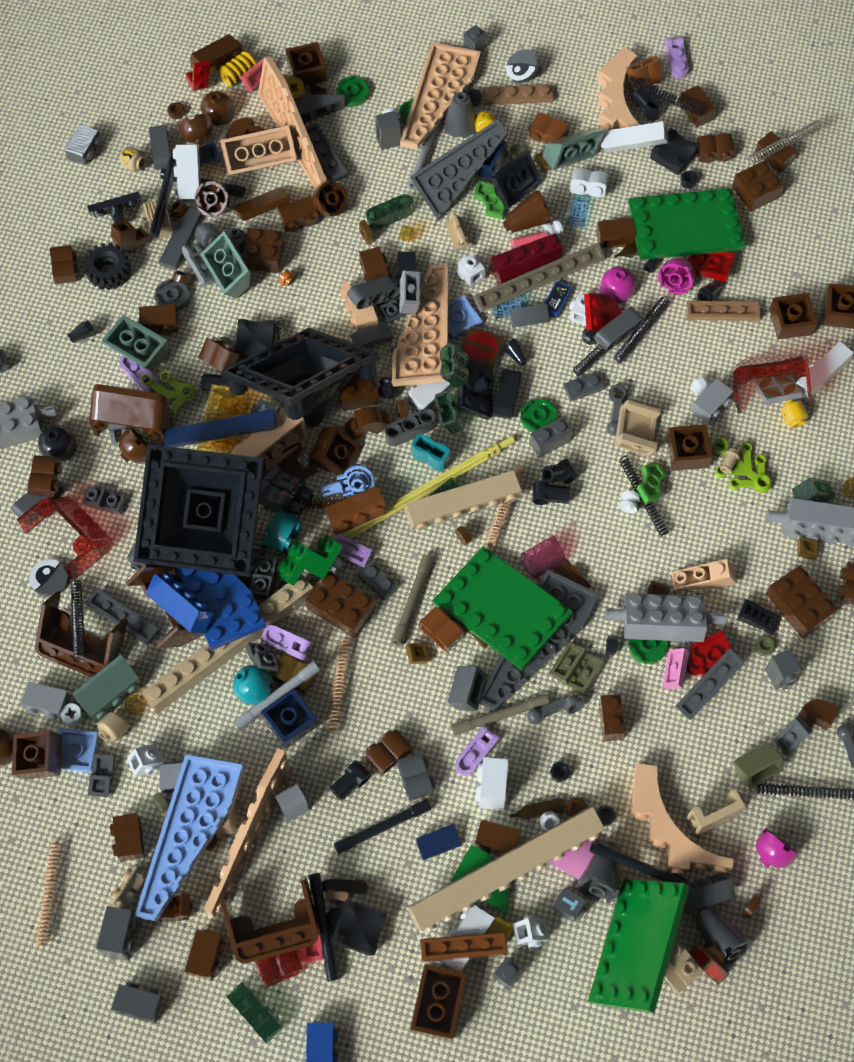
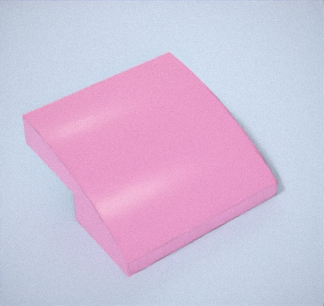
(575, 861)

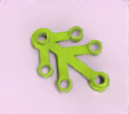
(178, 393)
(744, 468)

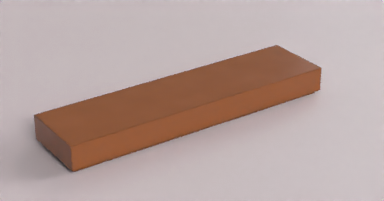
(463, 946)

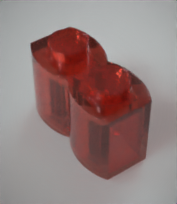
(278, 968)

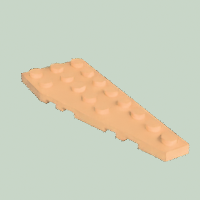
(444, 74)
(283, 110)
(419, 347)
(269, 786)

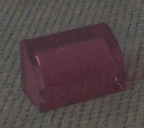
(543, 557)

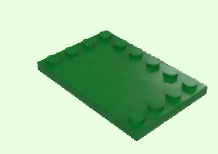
(686, 224)
(502, 608)
(638, 945)

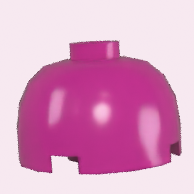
(677, 276)
(618, 283)
(774, 850)

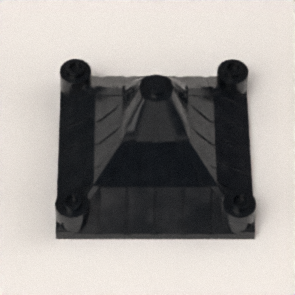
(303, 372)
(199, 510)

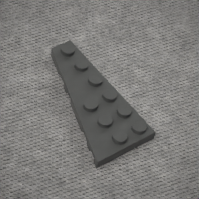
(450, 173)

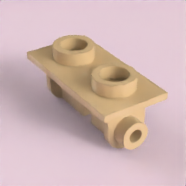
(458, 232)
(131, 879)

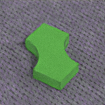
(486, 194)
(650, 488)

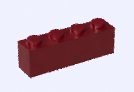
(525, 258)

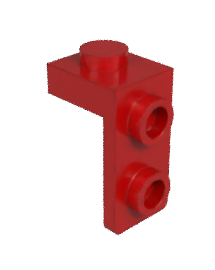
(199, 77)

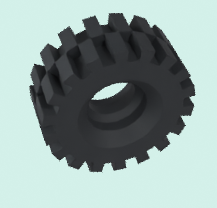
(107, 255)

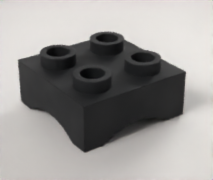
(676, 153)
(254, 337)
(358, 928)

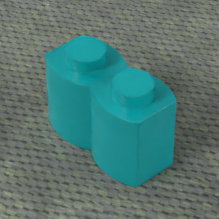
(430, 452)

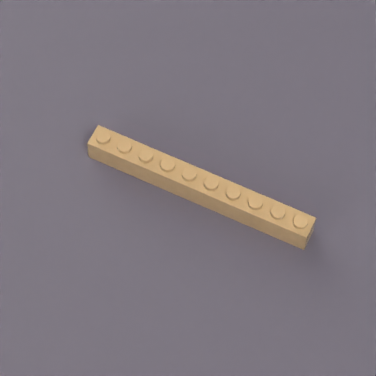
(205, 661)
(504, 869)

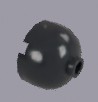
(57, 442)

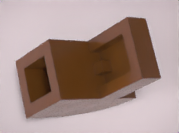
(242, 127)
(128, 236)
(367, 419)
(819, 713)
(178, 909)

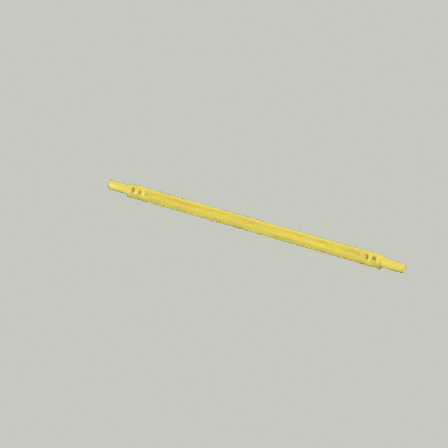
(432, 485)

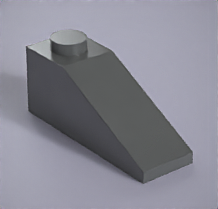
(316, 106)

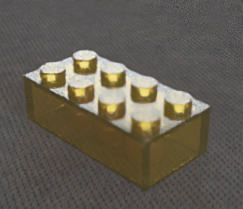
(224, 405)

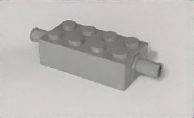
(21, 421)
(816, 521)
(664, 617)

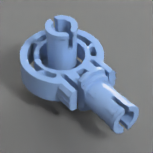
(350, 483)

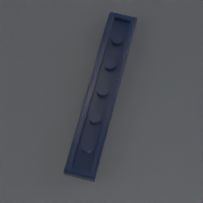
(220, 428)

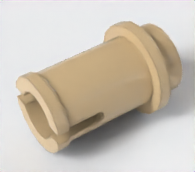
(729, 461)

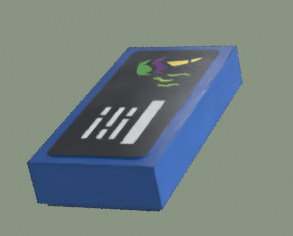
(557, 298)

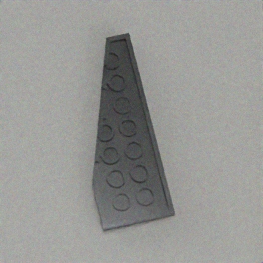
(506, 677)

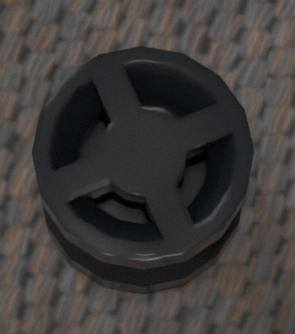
(386, 389)

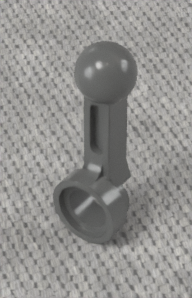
(612, 426)
(570, 705)
(845, 733)

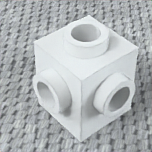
(471, 269)
(578, 310)
(145, 760)
(531, 931)

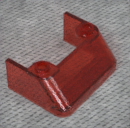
(793, 364)
(91, 543)

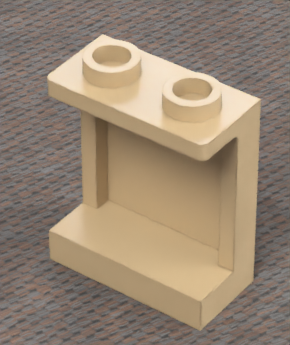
(637, 428)
(700, 824)
(681, 968)

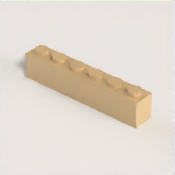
(462, 500)

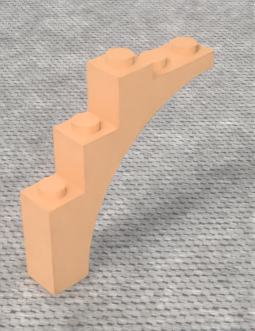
(611, 97)
(682, 852)

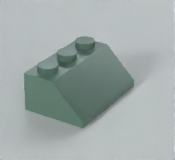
(572, 148)
(227, 266)
(137, 343)
(107, 689)

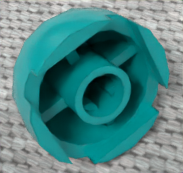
(252, 684)

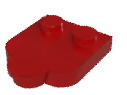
(713, 265)
(599, 310)
(705, 654)

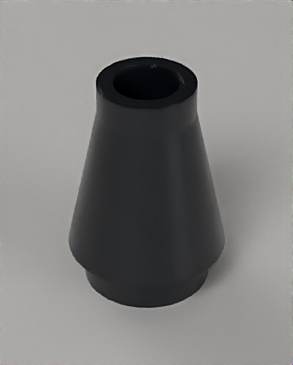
(709, 291)
(82, 331)
(516, 352)

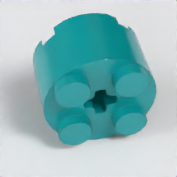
(281, 531)

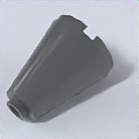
(460, 116)
(601, 878)
(722, 934)

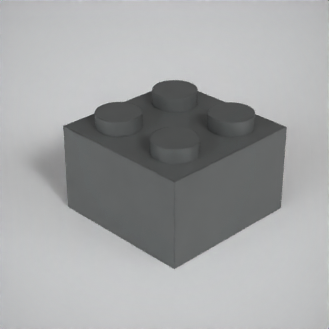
(118, 933)

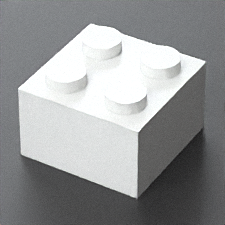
(493, 781)

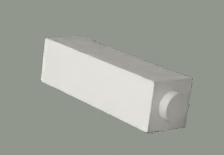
(634, 137)
(826, 369)

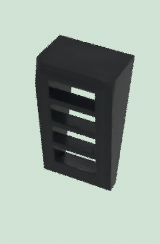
(748, 619)

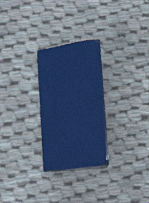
(438, 842)

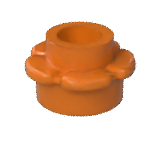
(286, 278)

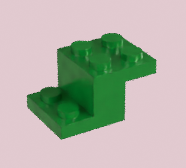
(306, 558)

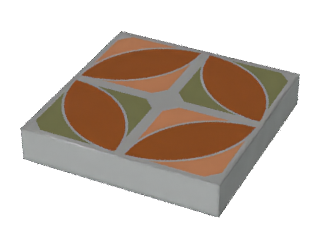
(777, 389)

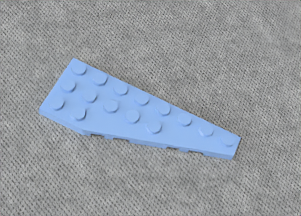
(196, 811)

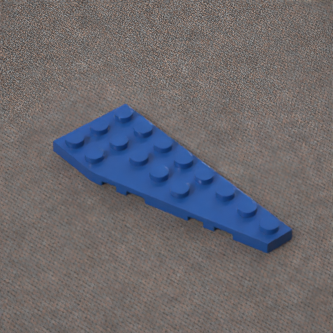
(230, 600)

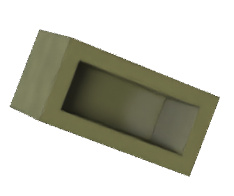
(758, 765)

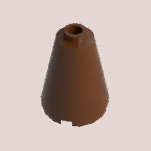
(528, 214)

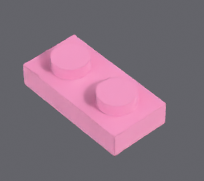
(675, 668)

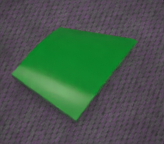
(474, 859)

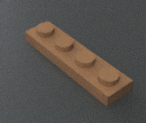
(518, 94)
(722, 310)

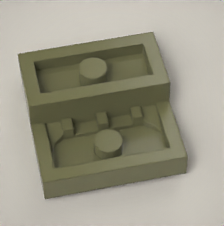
(577, 668)

